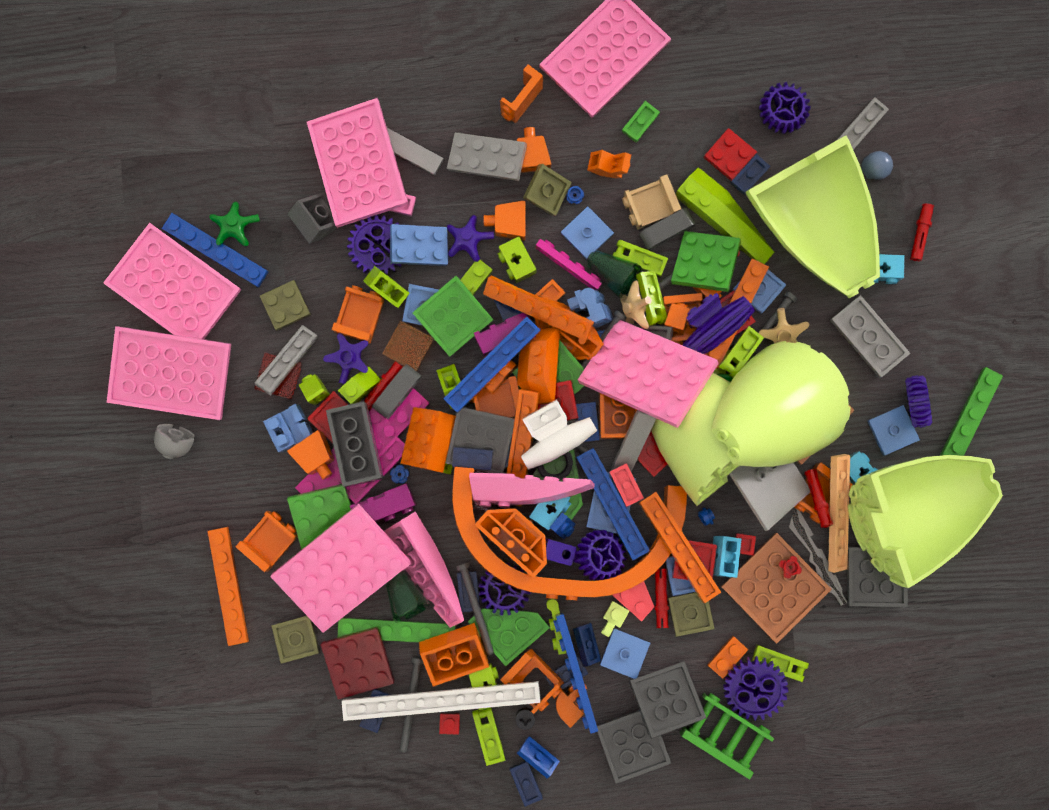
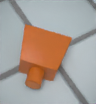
(536, 151)
(508, 220)
(313, 454)

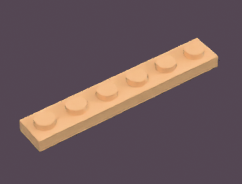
(839, 512)

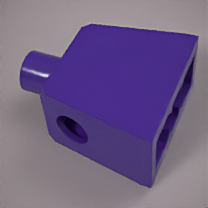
(554, 552)

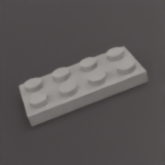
(487, 156)
(870, 336)

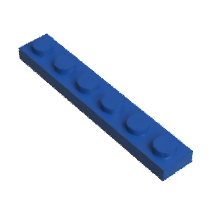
(221, 254)
(492, 364)
(613, 504)
(577, 681)

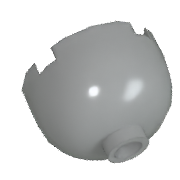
(173, 442)

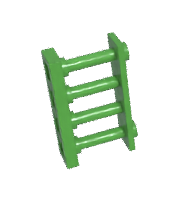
(726, 755)

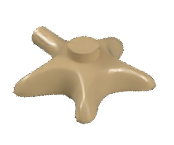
(635, 307)
(783, 330)

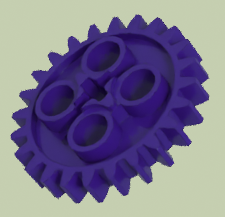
(366, 257)
(761, 672)

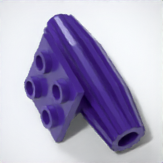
(716, 323)

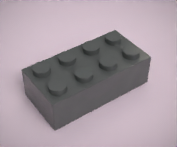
(354, 444)

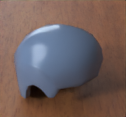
(877, 165)

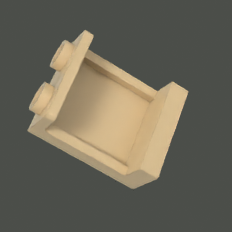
(651, 202)

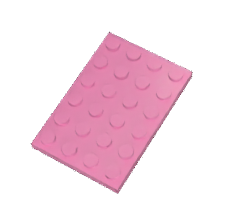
(604, 54)
(357, 163)
(172, 285)
(648, 372)
(168, 373)
(340, 568)

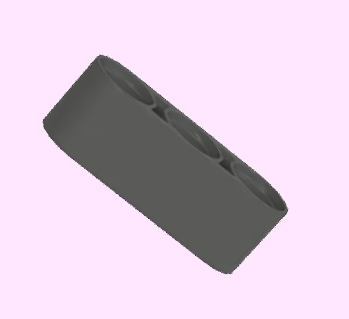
(667, 229)
(396, 391)

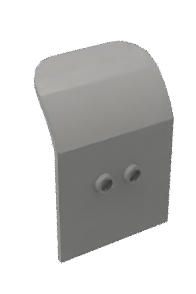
(770, 490)

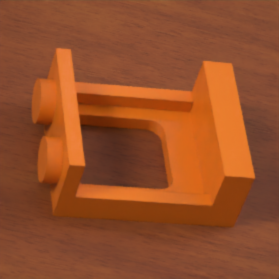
(524, 666)

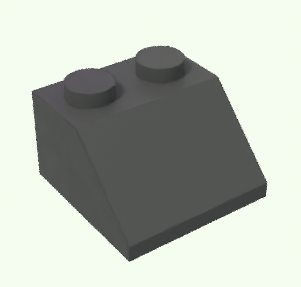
(313, 217)

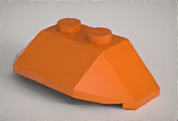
(579, 348)
(539, 364)
(516, 537)

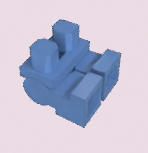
(592, 302)
(279, 426)

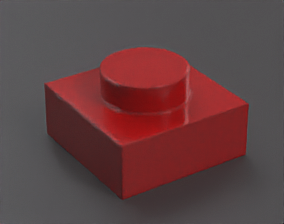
(747, 544)
(449, 723)

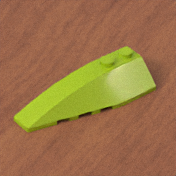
(723, 213)

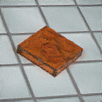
(408, 346)

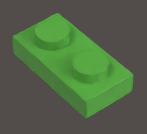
(640, 121)

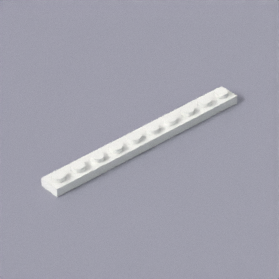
(441, 701)

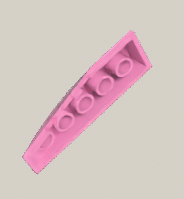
(511, 490)
(427, 567)

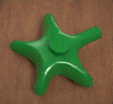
(233, 225)

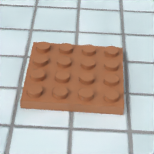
(768, 596)

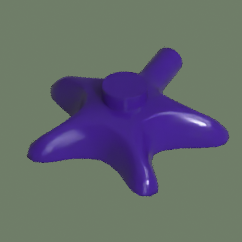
(468, 238)
(348, 357)

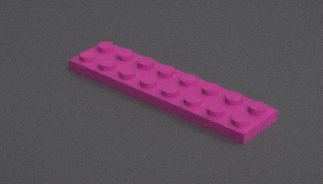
(384, 432)

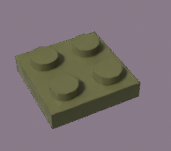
(547, 189)
(285, 305)
(690, 614)
(295, 639)

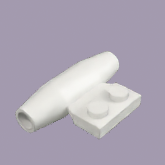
(554, 435)

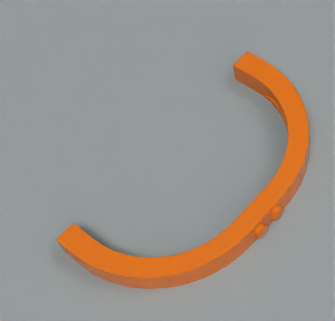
(674, 500)

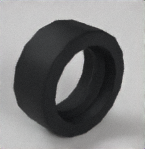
(569, 463)

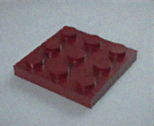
(357, 662)

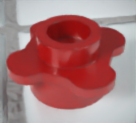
(796, 569)

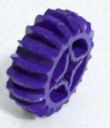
(791, 121)
(918, 401)
(594, 559)
(488, 581)

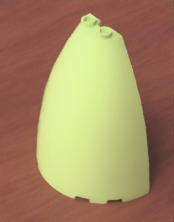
(824, 217)
(782, 407)
(693, 449)
(921, 512)

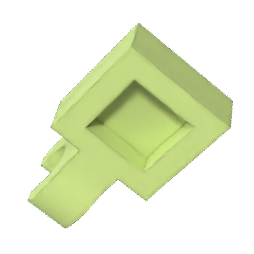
(615, 616)

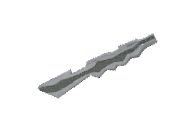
(817, 557)

